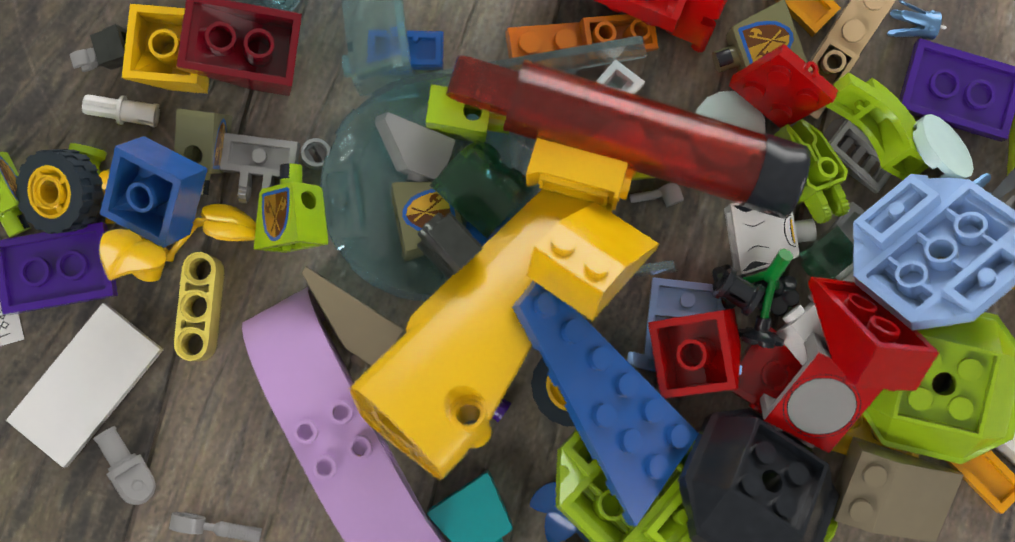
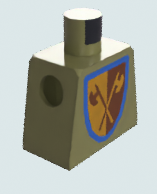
(757, 37)
(202, 132)
(413, 207)

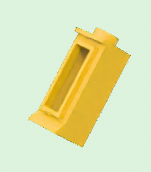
(578, 173)

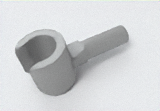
(670, 194)

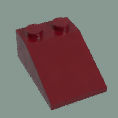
(240, 44)

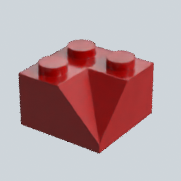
(696, 353)

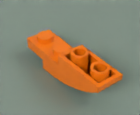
(590, 30)

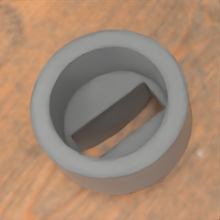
(321, 149)

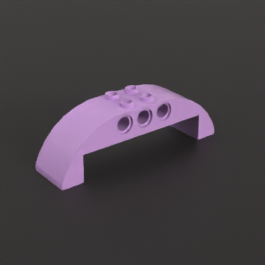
(335, 446)

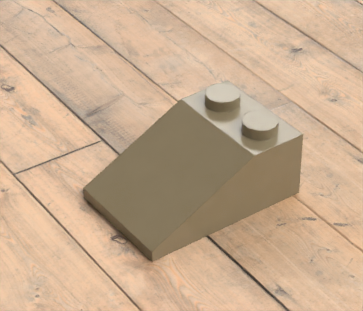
(356, 324)
(893, 492)

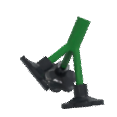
(778, 296)

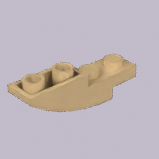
(847, 39)

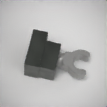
(106, 51)

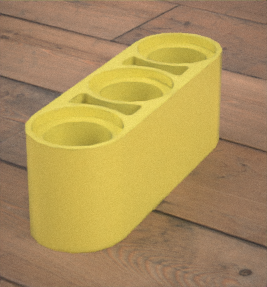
(191, 289)

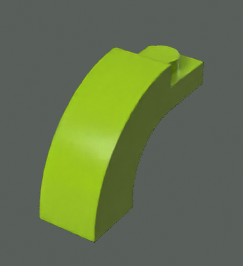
(883, 122)

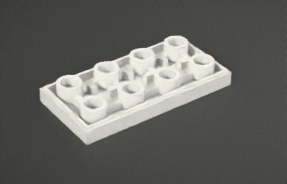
(84, 385)

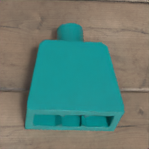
(473, 512)

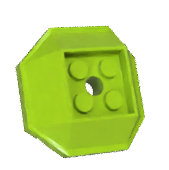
(972, 413)
(598, 514)

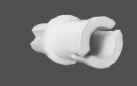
(121, 110)

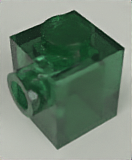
(827, 254)

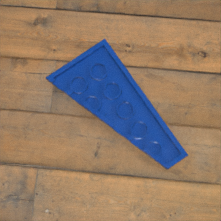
(610, 403)

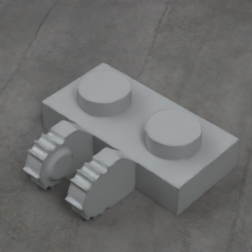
(256, 157)

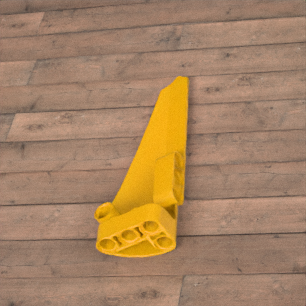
(460, 347)

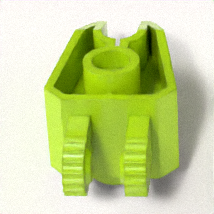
(826, 173)

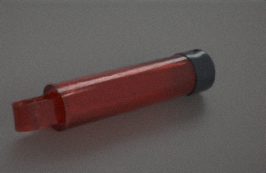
(648, 134)

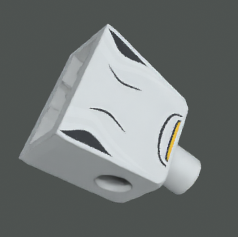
(759, 237)

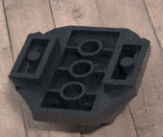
(727, 479)

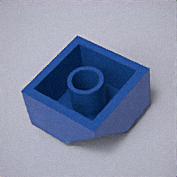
(153, 191)

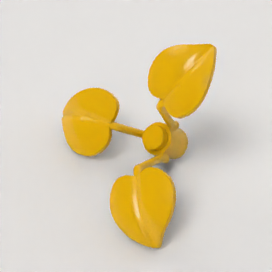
(128, 253)

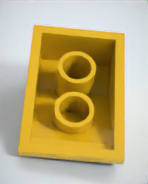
(589, 258)

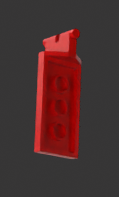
(681, 18)

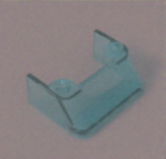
(375, 43)

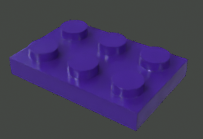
(960, 89)
(53, 270)

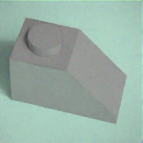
(414, 148)

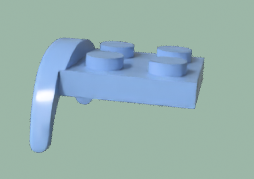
(672, 300)

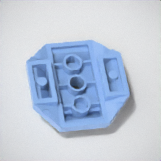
(929, 220)

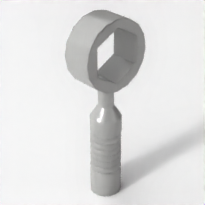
(195, 524)

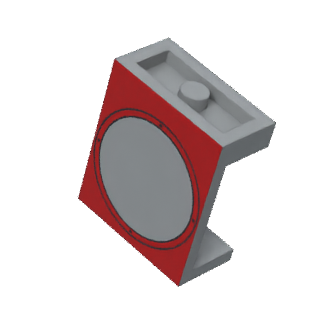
(818, 400)

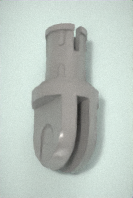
(127, 470)

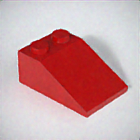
(869, 340)

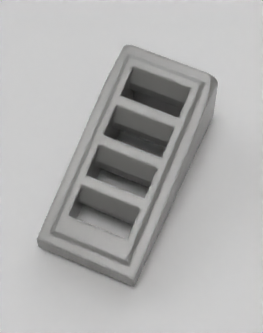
(853, 134)

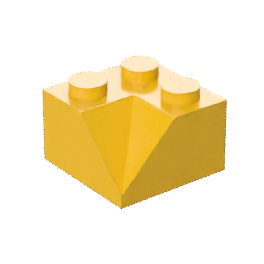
(154, 47)

